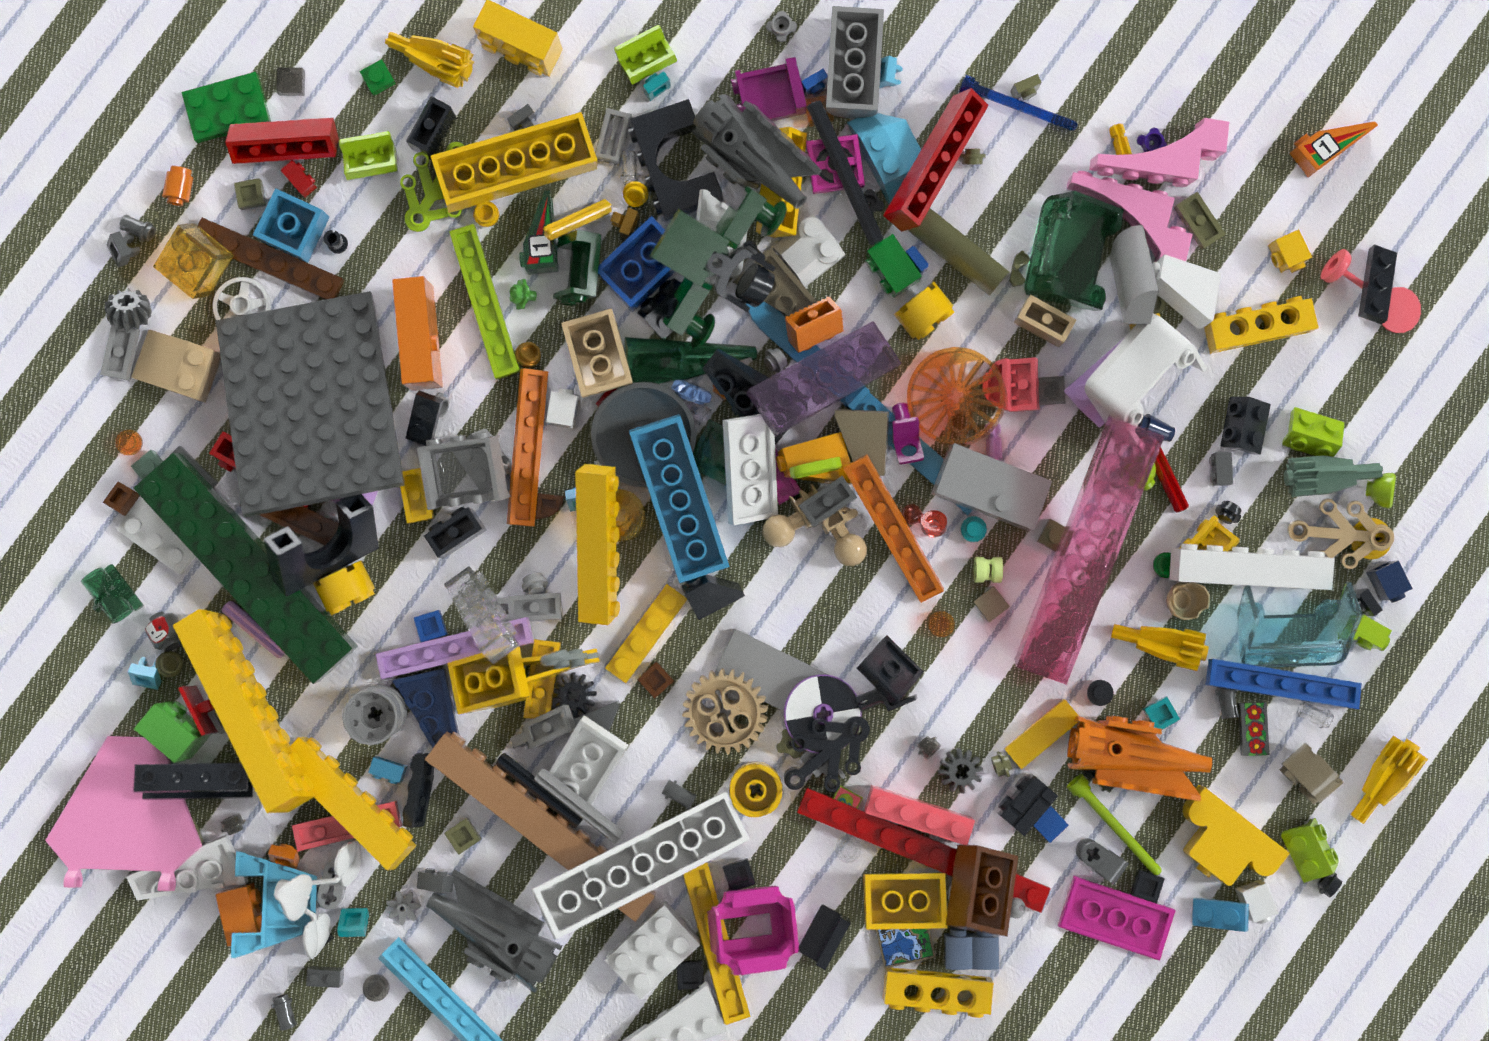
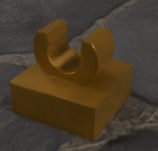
(626, 223)

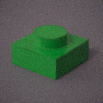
(377, 77)

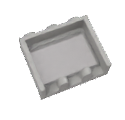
(462, 470)

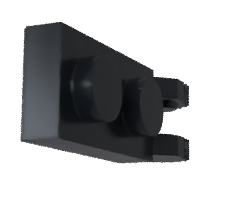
(419, 792)

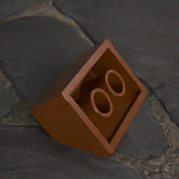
(982, 890)

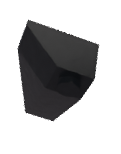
(733, 380)

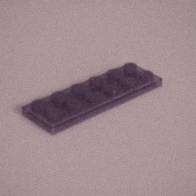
(823, 378)

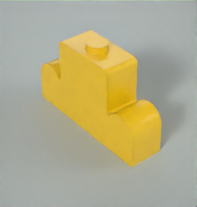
(1228, 841)

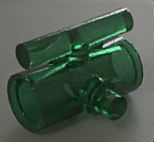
(111, 593)

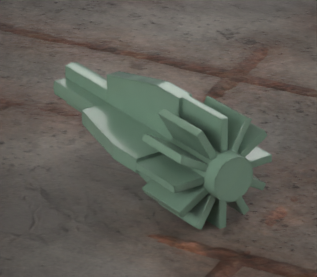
(1326, 474)

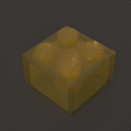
(193, 260)

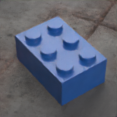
(631, 269)

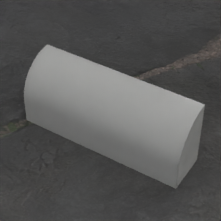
(1134, 276)

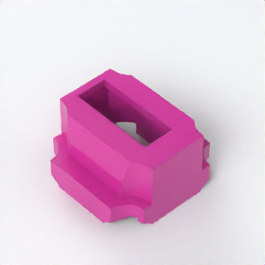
(759, 952)

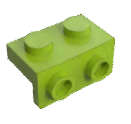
(645, 54)
(368, 155)
(1314, 433)
(1310, 850)

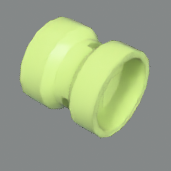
(983, 571)

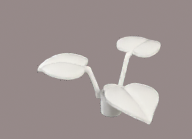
(295, 894)

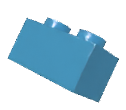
(387, 769)

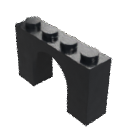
(651, 133)
(354, 539)

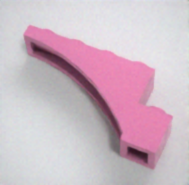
(1172, 163)
(1140, 208)

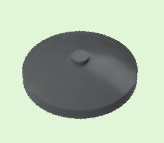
(629, 409)

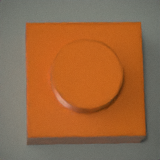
(284, 855)

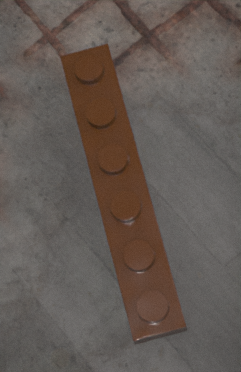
(275, 262)

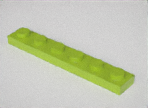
(484, 301)

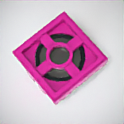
(828, 179)

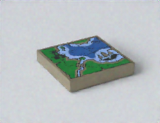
(904, 946)

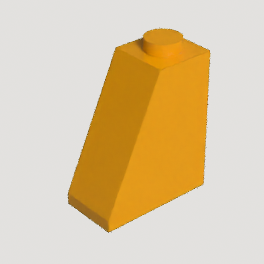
(812, 451)

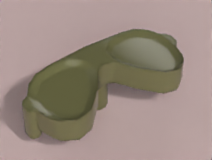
(1019, 261)

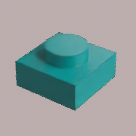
(656, 85)
(1161, 713)
(353, 922)

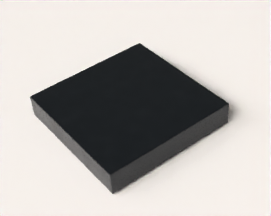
(890, 670)

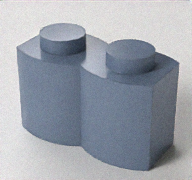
(970, 950)

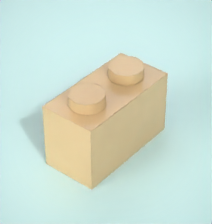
(1044, 321)

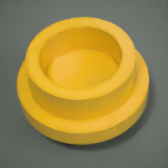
(635, 193)
(486, 214)

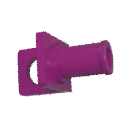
(906, 433)

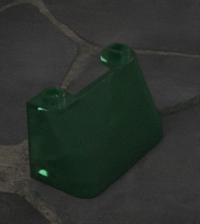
(1070, 250)

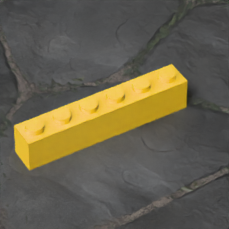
(597, 544)
(352, 806)

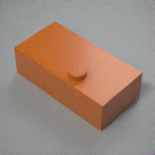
(417, 333)

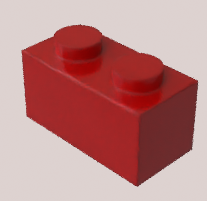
(301, 181)

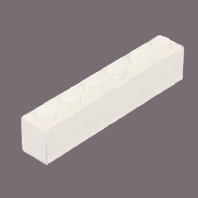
(1251, 569)

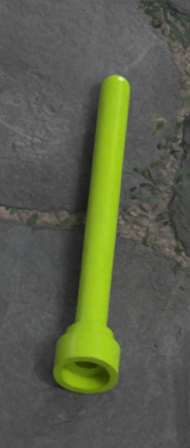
(1080, 787)

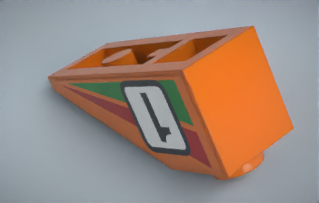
(1325, 145)

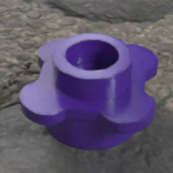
(1153, 135)

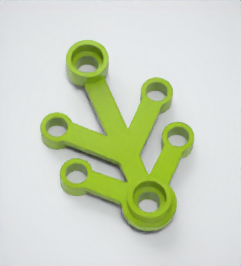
(432, 193)

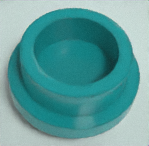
(973, 529)

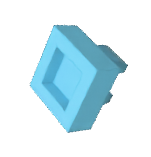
(888, 70)
(143, 675)

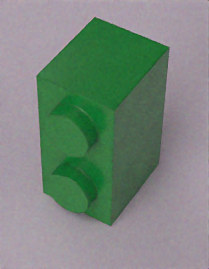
(892, 266)

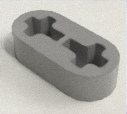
(338, 891)

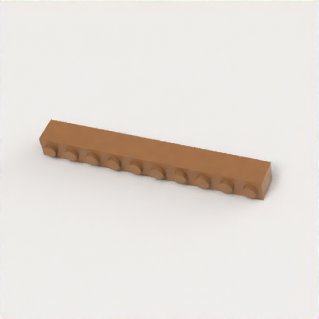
(519, 809)

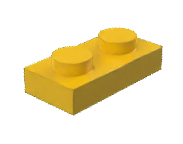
(414, 497)

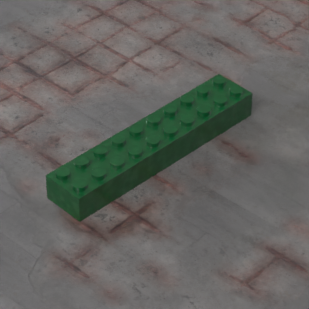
(242, 566)

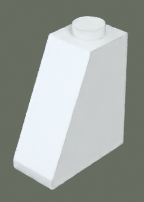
(1188, 289)

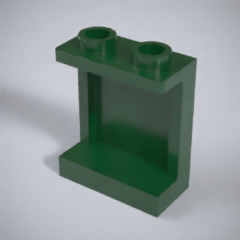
(583, 266)

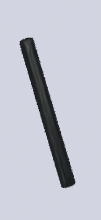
(845, 173)

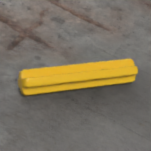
(577, 219)

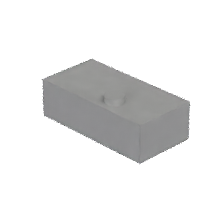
(991, 487)

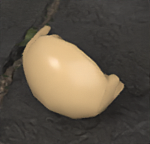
(1187, 600)

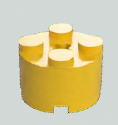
(923, 311)
(343, 586)
(758, 804)

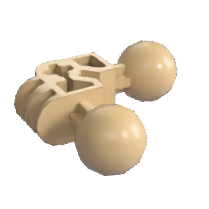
(849, 547)

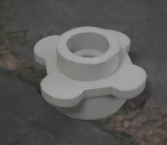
(784, 19)

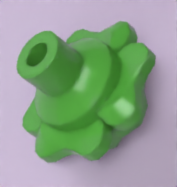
(521, 294)

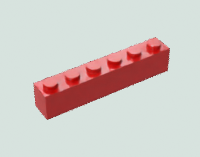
(936, 160)

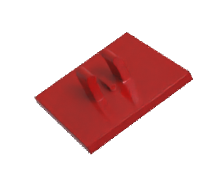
(198, 709)

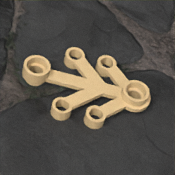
(1346, 533)

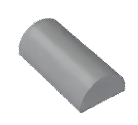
(854, 62)

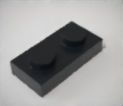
(424, 417)

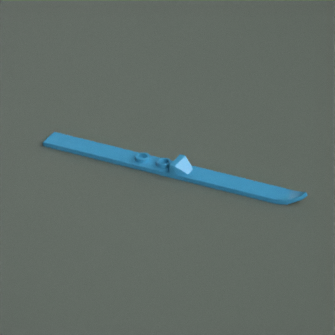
(773, 325)

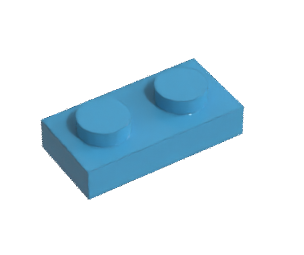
(1220, 914)

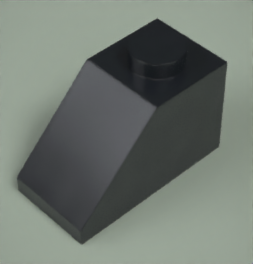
(710, 594)

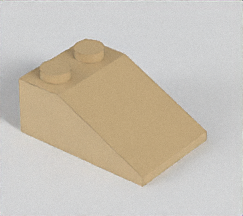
(597, 353)
(177, 365)

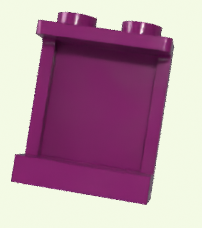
(772, 89)

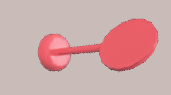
(1404, 304)

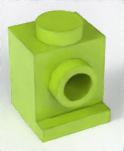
(1372, 634)

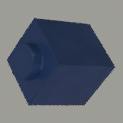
(1389, 581)

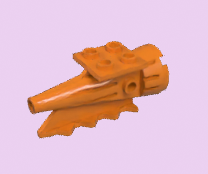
(1138, 757)

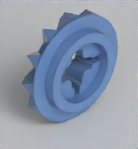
(691, 392)

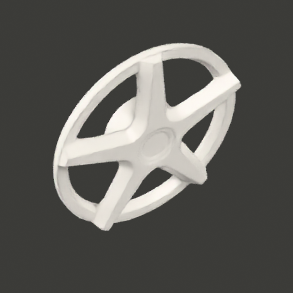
(241, 303)

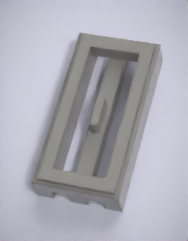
(607, 157)

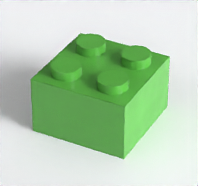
(171, 731)

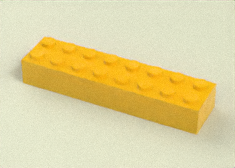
(244, 711)

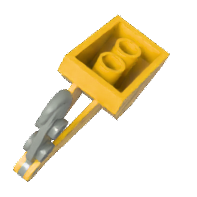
(485, 685)

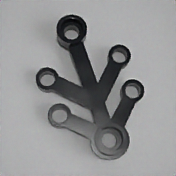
(829, 750)

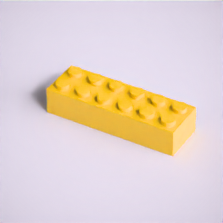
(514, 162)

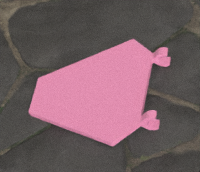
(116, 828)

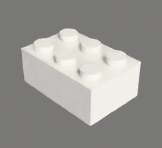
(653, 950)

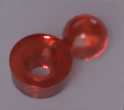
(913, 515)

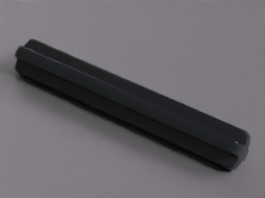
(527, 780)

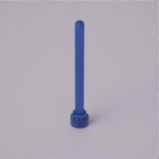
(969, 82)

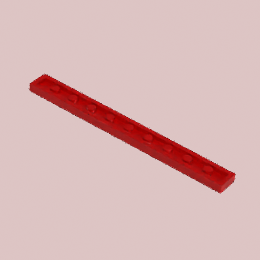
(903, 841)

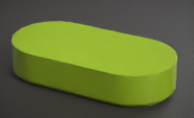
(815, 468)

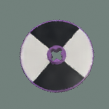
(805, 703)

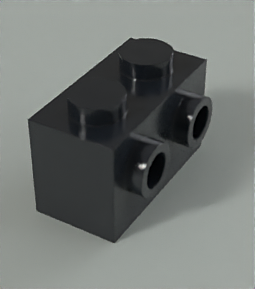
(455, 532)

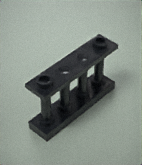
(192, 781)

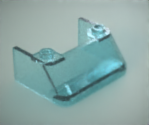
(1297, 638)

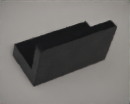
(824, 935)

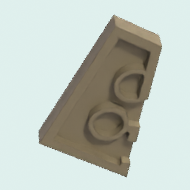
(787, 291)

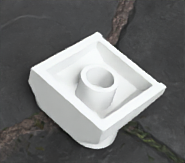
(810, 251)

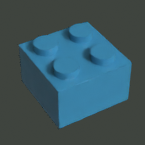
(291, 225)

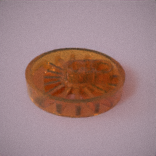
(951, 357)

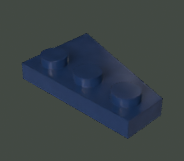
(430, 703)

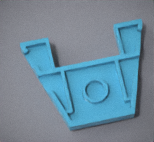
(275, 925)

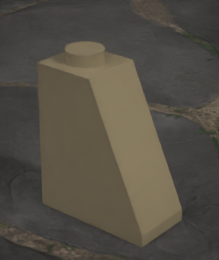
(865, 434)

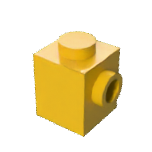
(1289, 252)

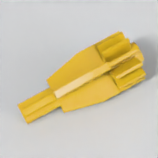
(444, 61)
(1177, 646)
(1389, 775)

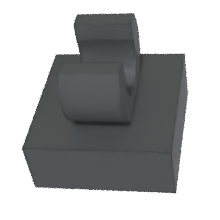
(522, 118)
(119, 250)

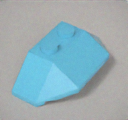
(887, 148)

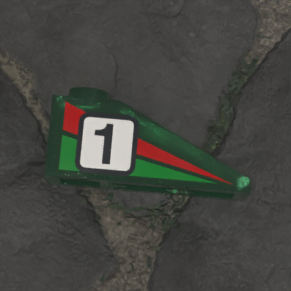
(540, 253)

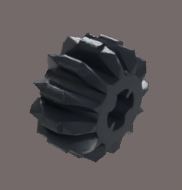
(575, 685)

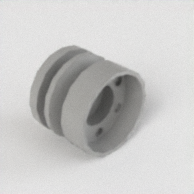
(360, 719)

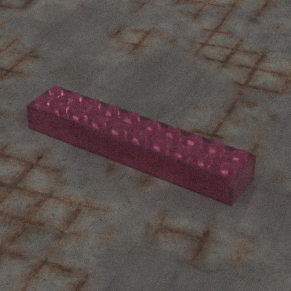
(1088, 549)

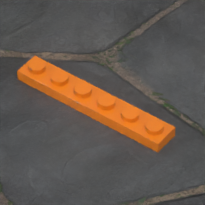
(527, 447)
(893, 528)

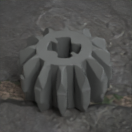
(128, 309)
(969, 771)

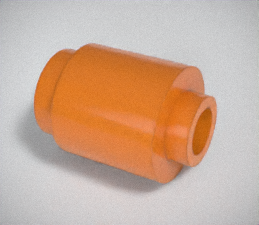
(178, 185)

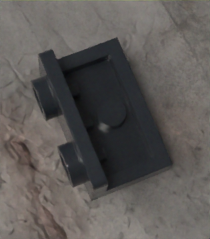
(660, 306)
(1245, 424)

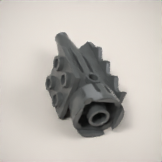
(752, 149)
(491, 930)

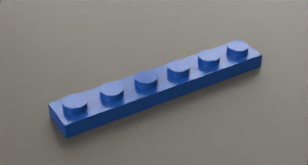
(1283, 684)

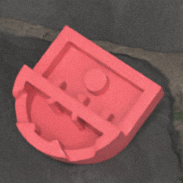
(1020, 383)

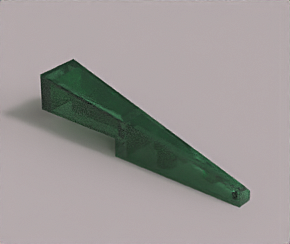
(673, 360)

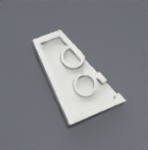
(155, 537)

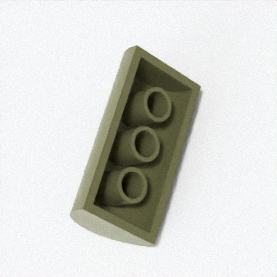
(960, 252)

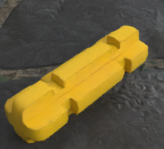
(1120, 141)

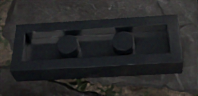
(1377, 284)

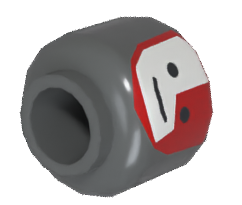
(162, 633)

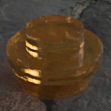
(129, 442)
(941, 624)

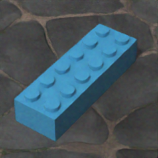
(679, 498)

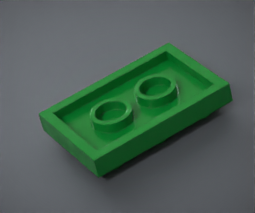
(225, 103)

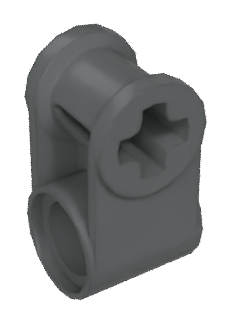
(1103, 861)

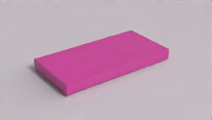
(1116, 918)

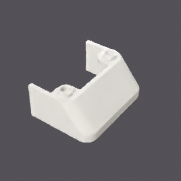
(1137, 367)

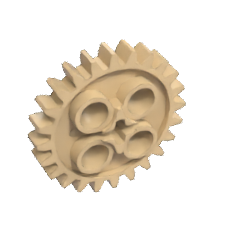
(702, 717)

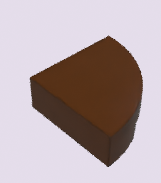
(548, 505)

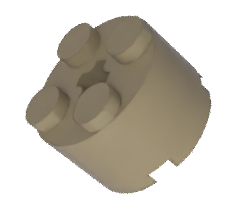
(1312, 773)

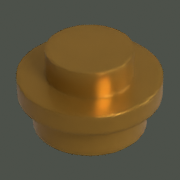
(528, 354)

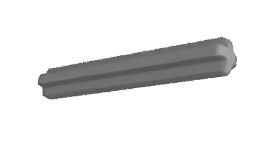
(579, 805)

